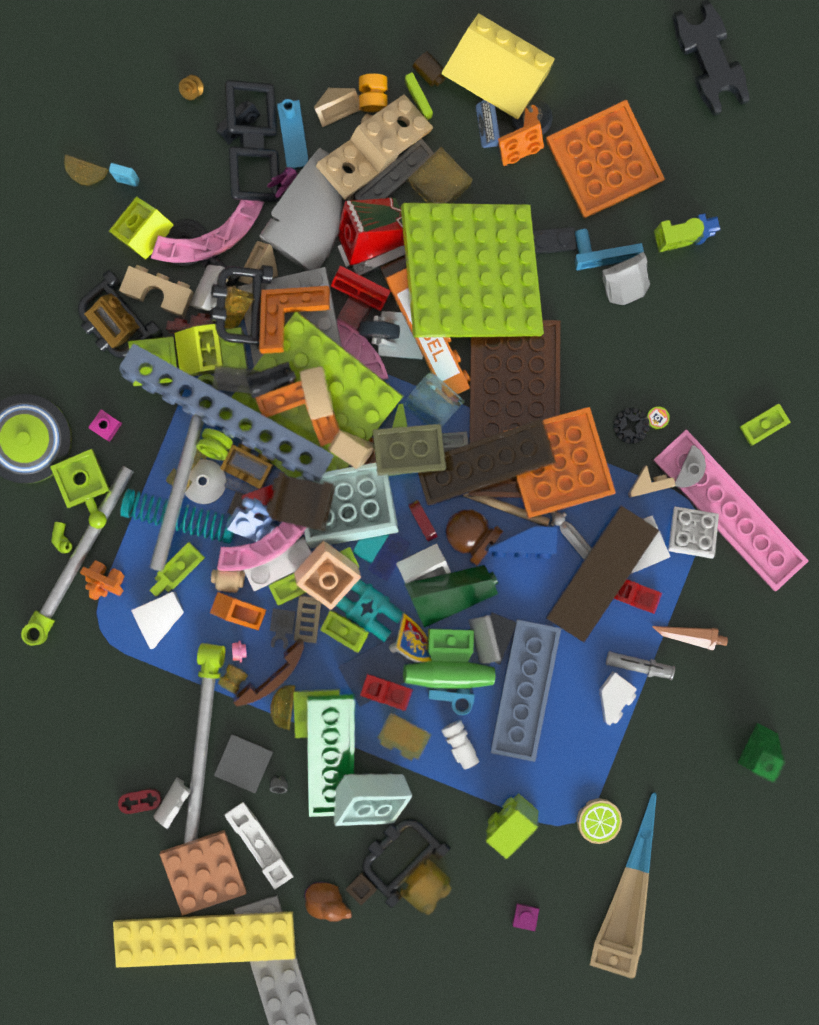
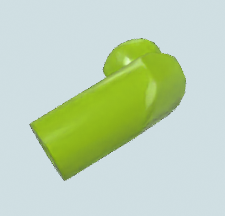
(58, 539)

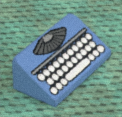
(487, 124)

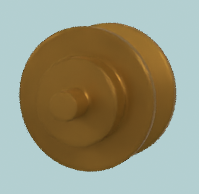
(191, 87)

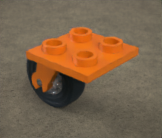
(528, 134)

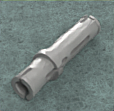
(647, 667)

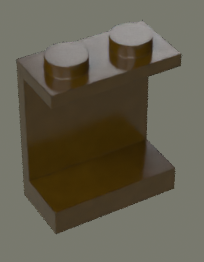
(301, 502)

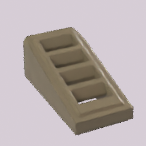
(307, 600)

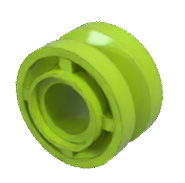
(214, 444)

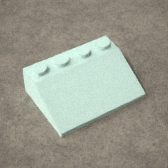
(359, 507)

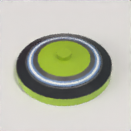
(31, 438)

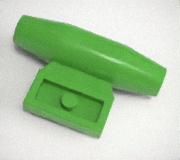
(449, 665)

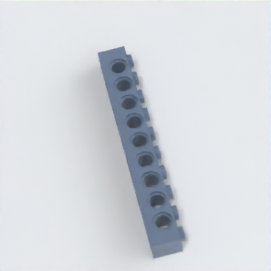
(139, 358)

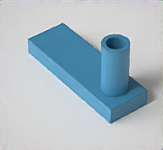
(293, 134)
(589, 259)

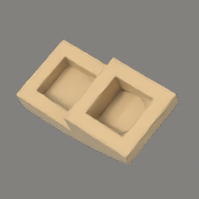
(316, 393)

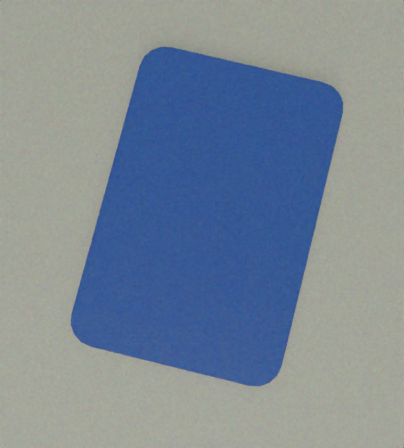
(574, 739)

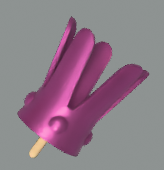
(285, 178)

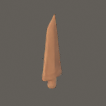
(697, 636)

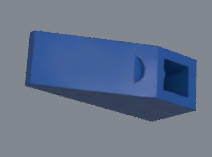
(535, 540)

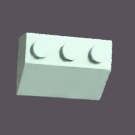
(370, 799)

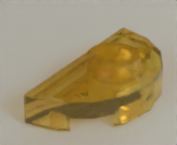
(84, 172)
(282, 706)

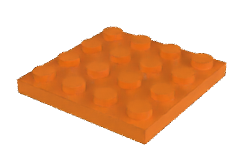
(605, 159)
(579, 471)

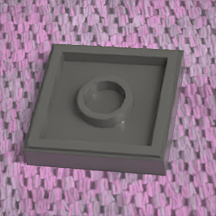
(243, 763)

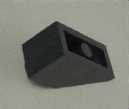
(503, 630)

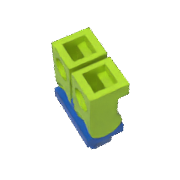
(685, 234)

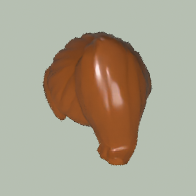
(325, 902)

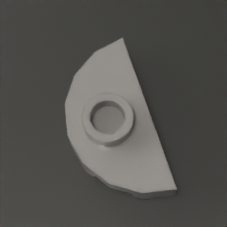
(692, 468)

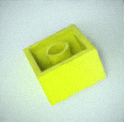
(140, 227)

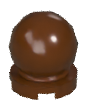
(470, 533)

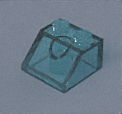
(433, 401)

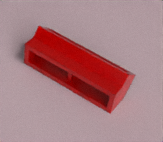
(360, 288)

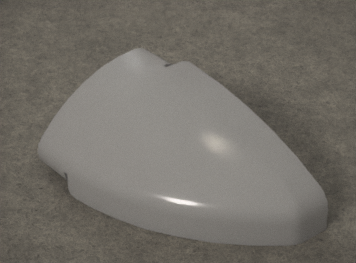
(306, 218)

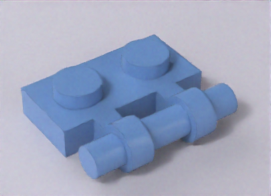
(248, 524)

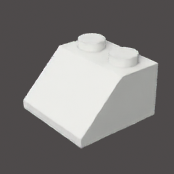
(423, 565)

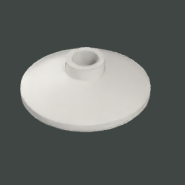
(215, 482)

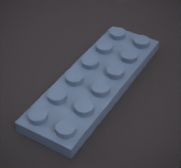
(525, 690)

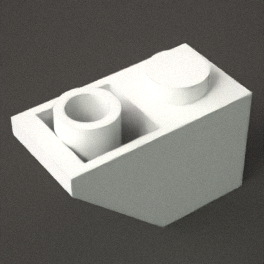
(614, 696)

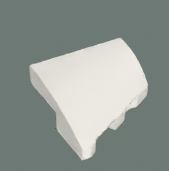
(158, 617)

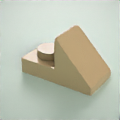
(643, 483)

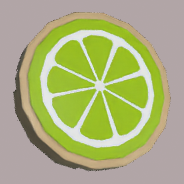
(599, 821)

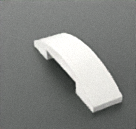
(259, 844)

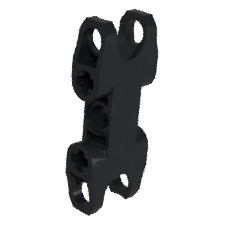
(705, 44)

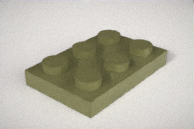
(409, 449)

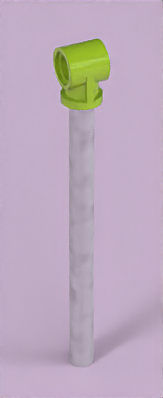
(179, 484)
(43, 619)
(211, 658)

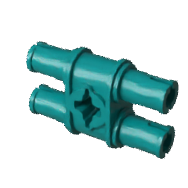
(368, 620)

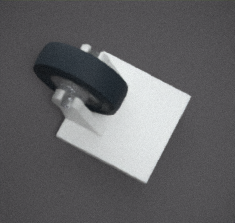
(391, 335)

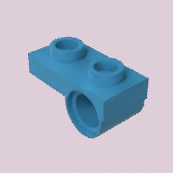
(453, 696)

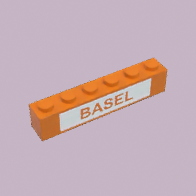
(435, 350)

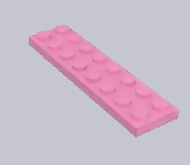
(739, 517)

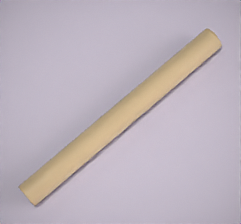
(514, 510)

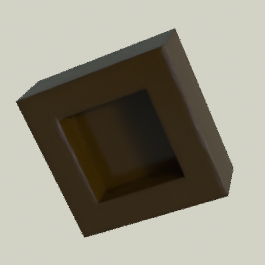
(361, 888)

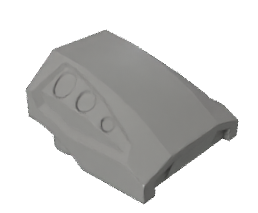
(626, 280)

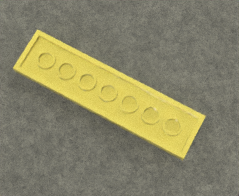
(204, 939)

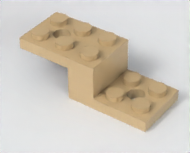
(374, 146)

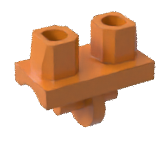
(99, 582)

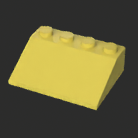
(498, 66)

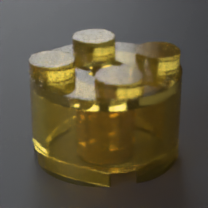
(426, 887)

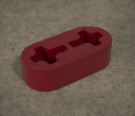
(422, 520)
(140, 806)

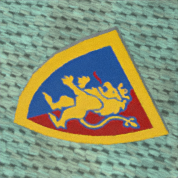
(411, 641)

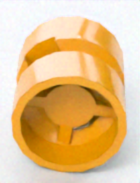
(373, 89)

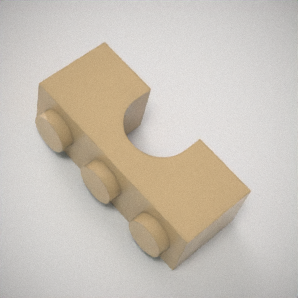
(139, 282)

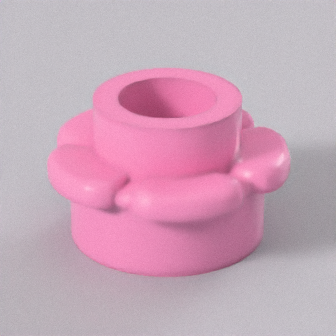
(238, 651)

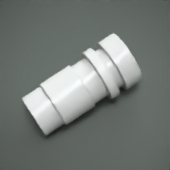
(462, 747)

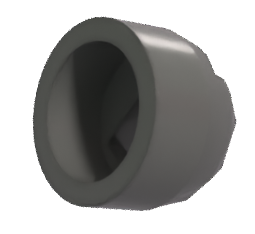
(278, 785)

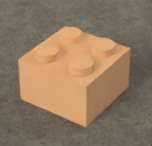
(327, 575)

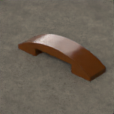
(251, 694)

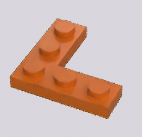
(281, 301)
(293, 396)

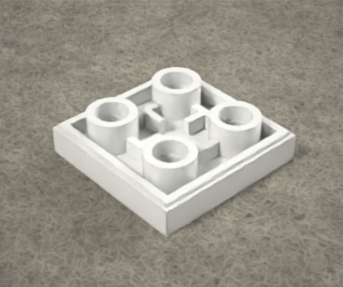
(202, 295)
(693, 532)

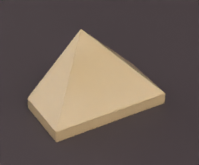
(336, 104)
(261, 255)

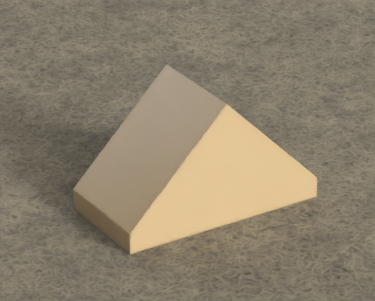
(351, 448)

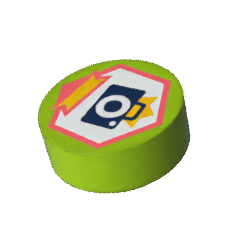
(658, 417)

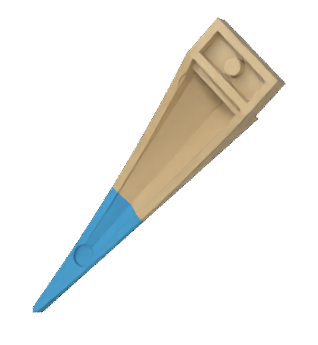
(621, 933)

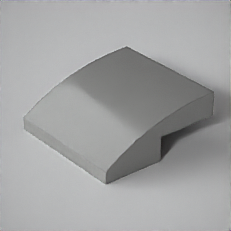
(484, 639)

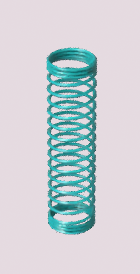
(127, 504)

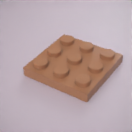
(203, 872)

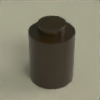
(429, 69)

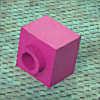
(110, 430)

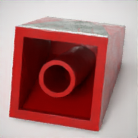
(370, 228)

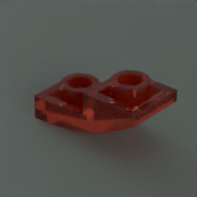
(181, 324)

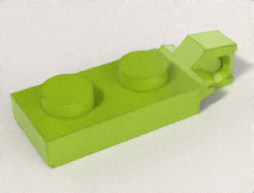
(177, 569)

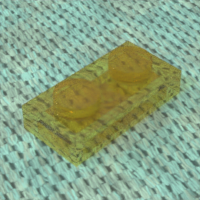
(236, 307)

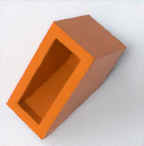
(237, 611)

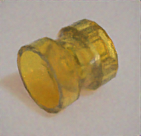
(232, 678)

